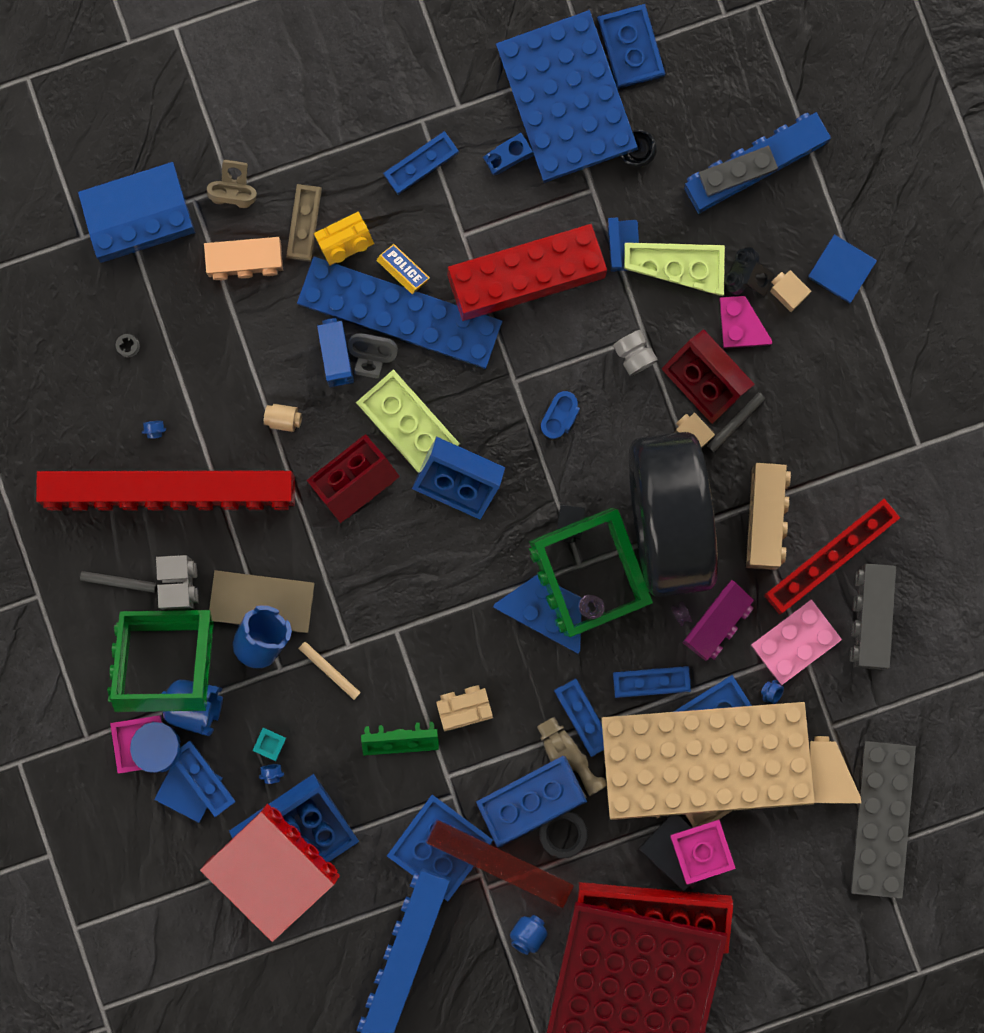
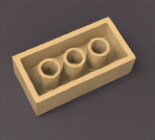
(766, 516)

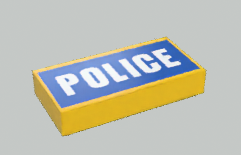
(403, 269)

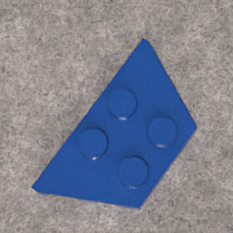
(530, 607)

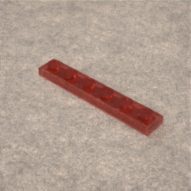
(499, 863)

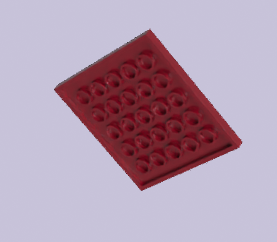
(634, 974)

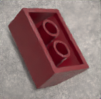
(707, 376)
(353, 478)

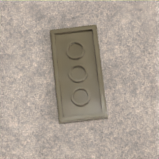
(239, 593)

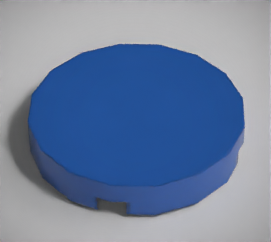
(155, 747)

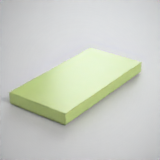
(403, 418)

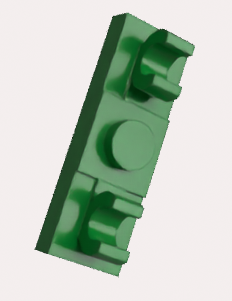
(399, 740)

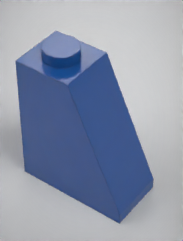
(335, 353)

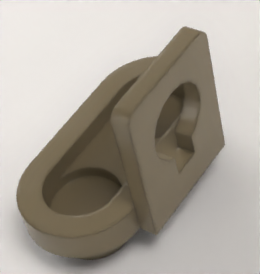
(232, 190)

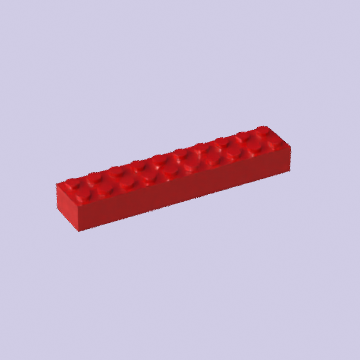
(165, 488)

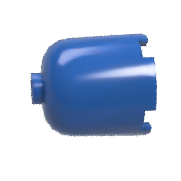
(261, 637)
(194, 720)

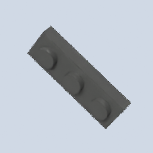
(738, 171)

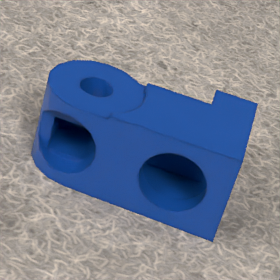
(508, 154)

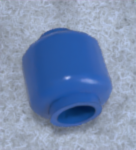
(528, 934)

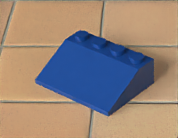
(136, 212)
(315, 816)

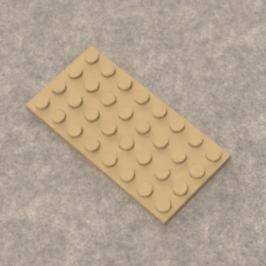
(707, 760)

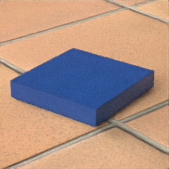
(842, 269)
(181, 796)

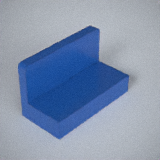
(618, 234)

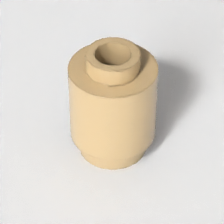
(282, 417)

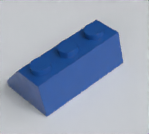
(458, 478)

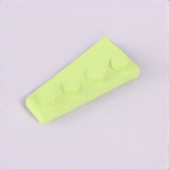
(682, 264)

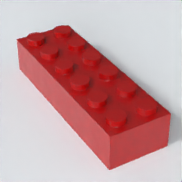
(527, 272)
(681, 907)

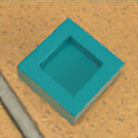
(269, 744)

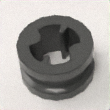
(134, 348)

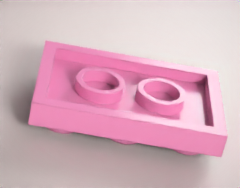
(796, 642)

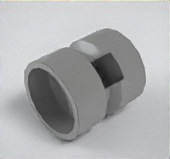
(635, 353)

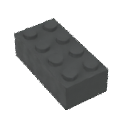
(874, 616)

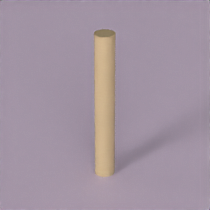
(329, 670)

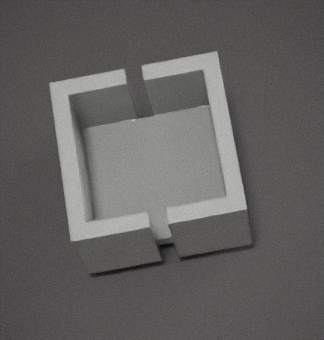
(172, 570)

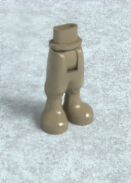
(558, 744)

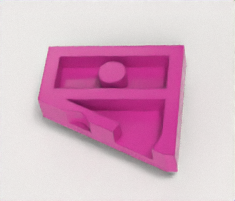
(741, 324)

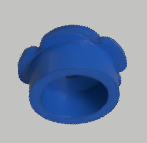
(153, 429)
(772, 692)
(271, 773)

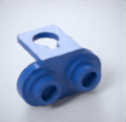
(560, 415)

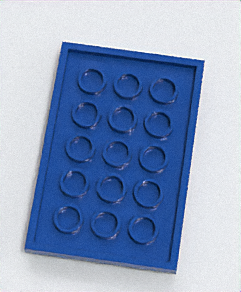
(566, 96)

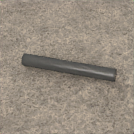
(724, 434)
(118, 581)

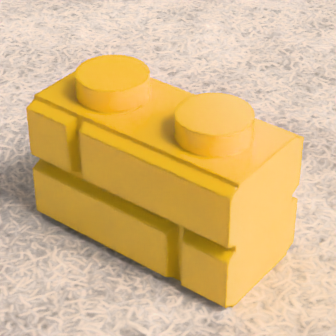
(344, 238)

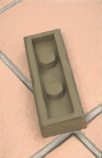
(304, 222)

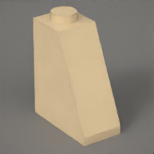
(830, 773)

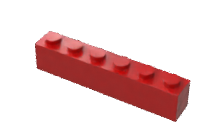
(832, 556)

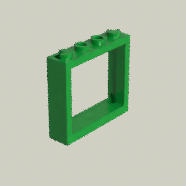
(627, 557)
(161, 621)

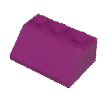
(719, 621)

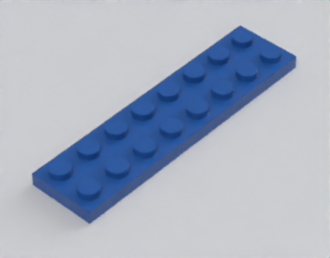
(398, 313)

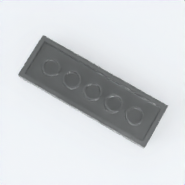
(883, 819)

